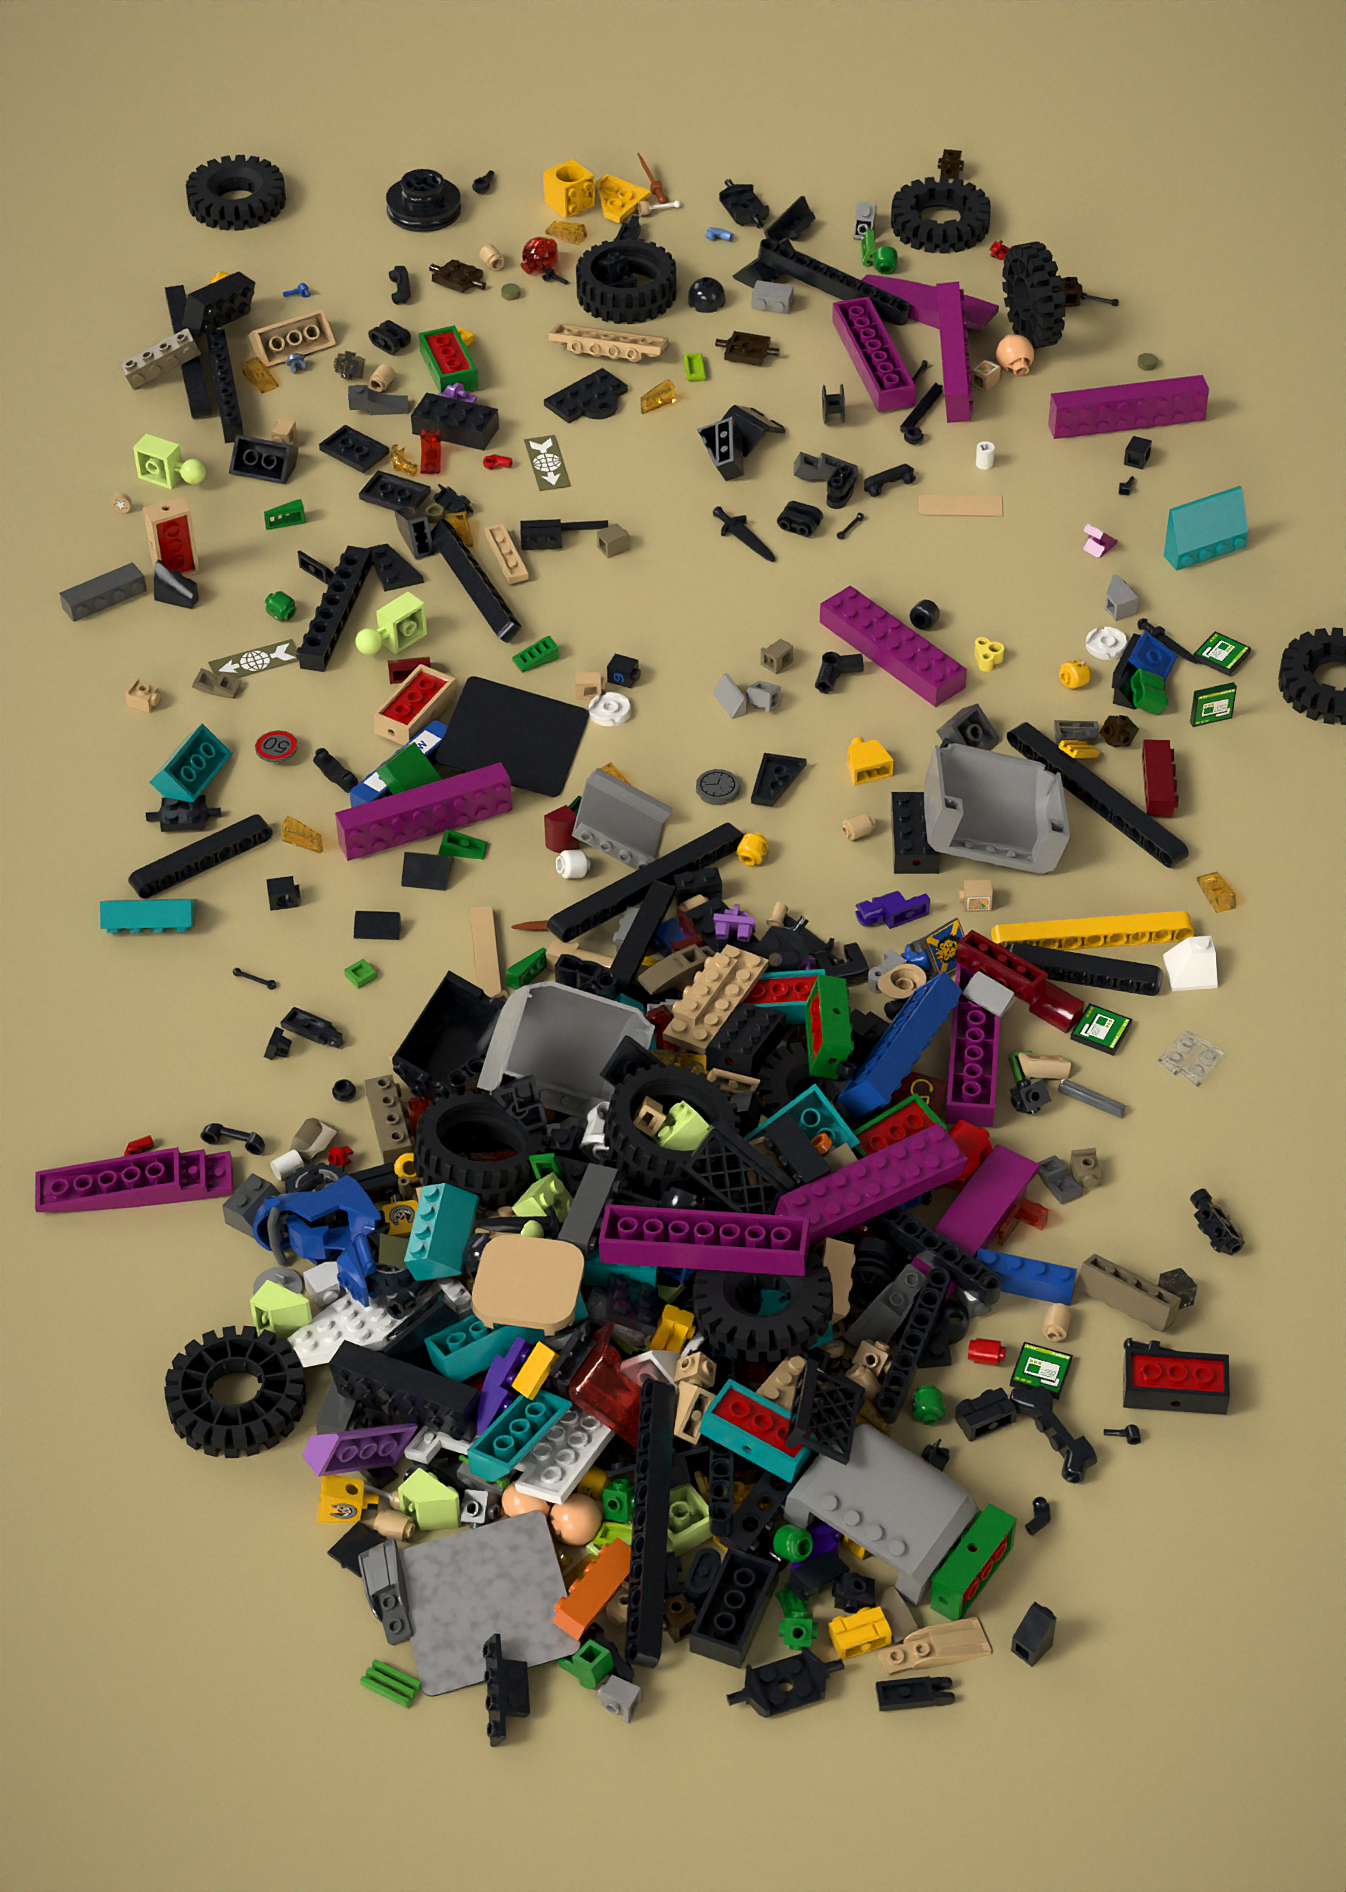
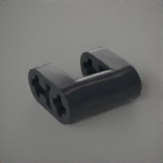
(853, 970)

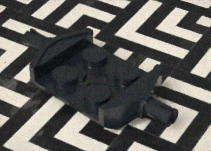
(743, 204)
(786, 943)
(802, 1671)

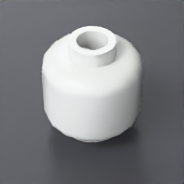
(572, 864)

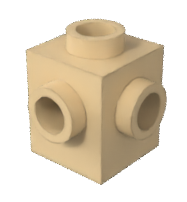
(874, 1356)
(696, 1370)

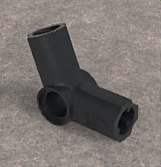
(833, 666)

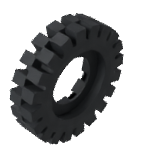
(968, 201)
(1298, 679)

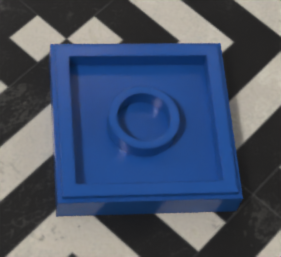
(1152, 656)

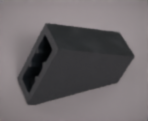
(415, 531)

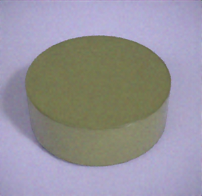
(510, 291)
(1147, 361)
(434, 513)

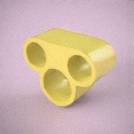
(988, 653)

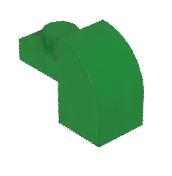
(589, 1664)

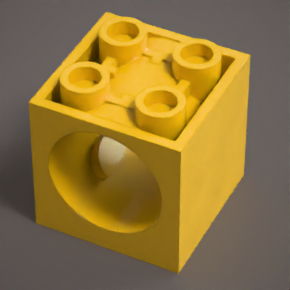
(569, 188)

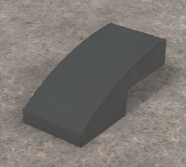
(1057, 1179)

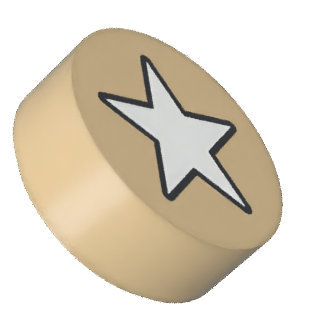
(121, 502)
(834, 1347)

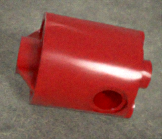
(976, 1147)

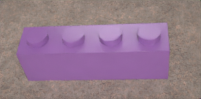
(358, 1448)

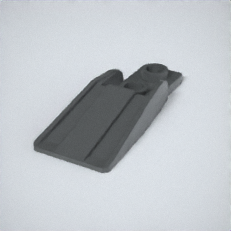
(887, 1310)
(386, 1589)

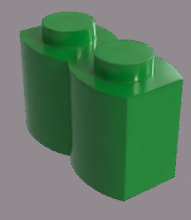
(1148, 691)

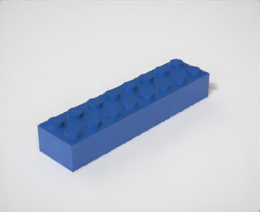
(900, 1046)

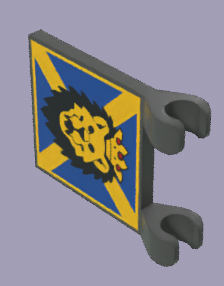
(941, 947)

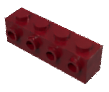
(1158, 778)
(1002, 966)

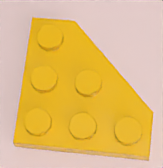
(619, 197)

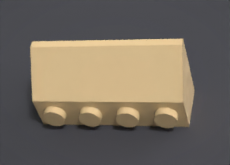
(296, 335)

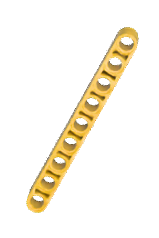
(1097, 931)

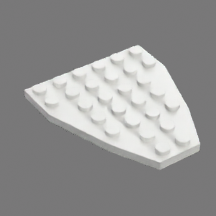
(361, 1325)

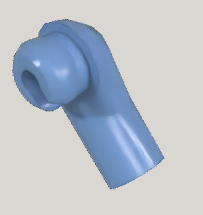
(721, 233)

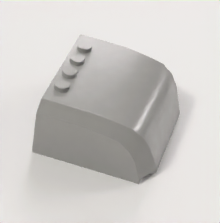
(995, 808)
(561, 1041)
(886, 1505)

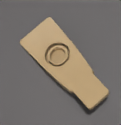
(937, 1647)

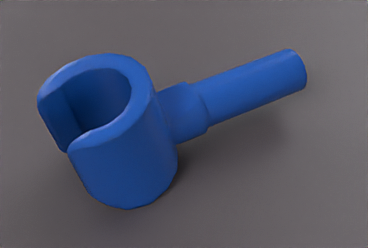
(302, 289)

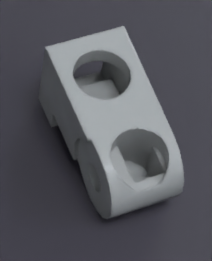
(891, 960)

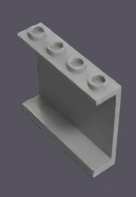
(620, 819)

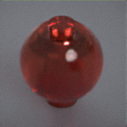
(539, 255)

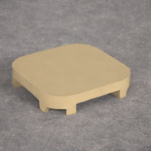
(528, 1283)

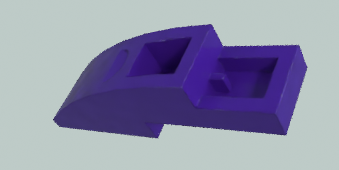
(497, 1385)

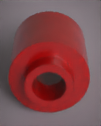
(986, 1351)

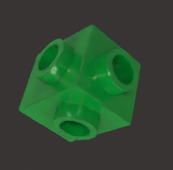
(619, 1500)
(798, 1619)

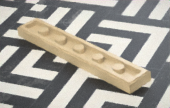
(485, 950)

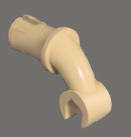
(778, 914)

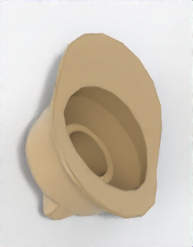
(901, 981)

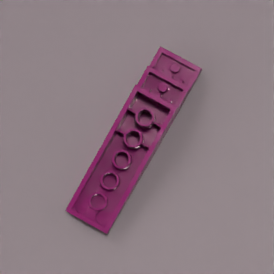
(925, 305)
(135, 1181)
(984, 1203)

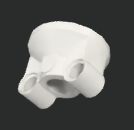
(592, 1143)

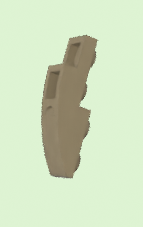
(675, 969)

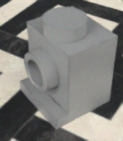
(764, 695)
(620, 1697)

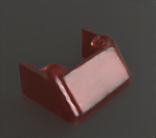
(605, 1390)

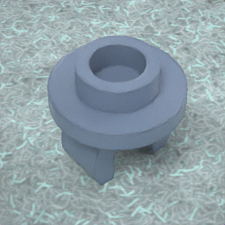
(296, 359)

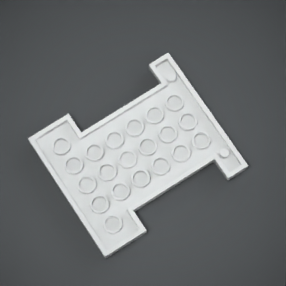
(550, 1467)

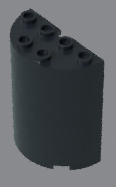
(445, 1036)

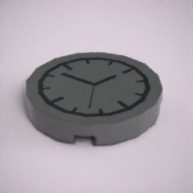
(717, 786)

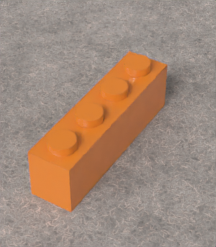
(595, 1590)

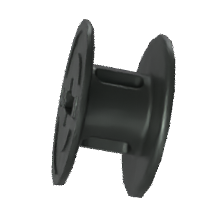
(833, 404)

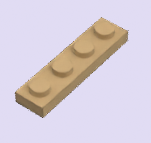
(506, 553)

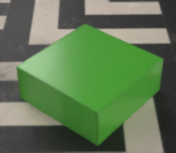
(360, 973)

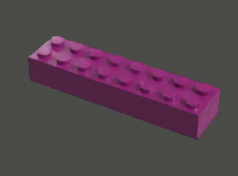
(954, 351)
(873, 354)
(1128, 406)
(893, 646)
(424, 811)
(972, 1059)
(875, 1183)
(705, 1240)

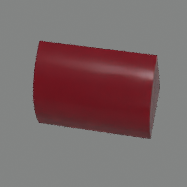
(402, 668)
(559, 830)
(1058, 1008)

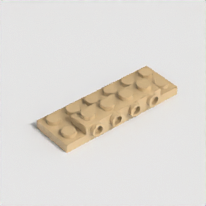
(607, 342)
(713, 997)

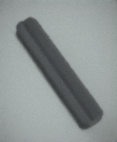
(1091, 1098)

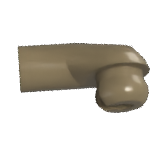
(406, 1189)

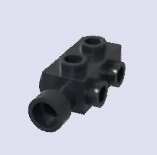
(1210, 1223)

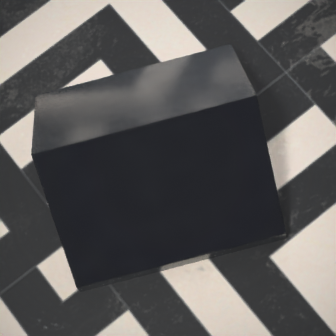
(426, 870)

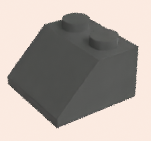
(969, 728)
(245, 1201)

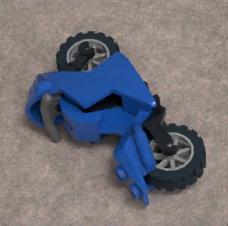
(330, 1218)

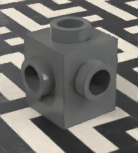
(479, 1508)

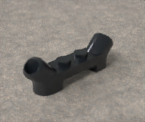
(1077, 1453)

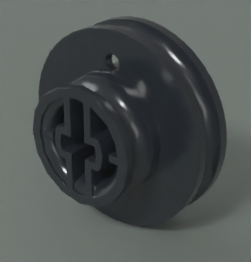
(423, 201)

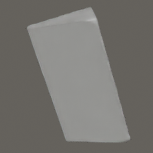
(730, 697)
(989, 994)

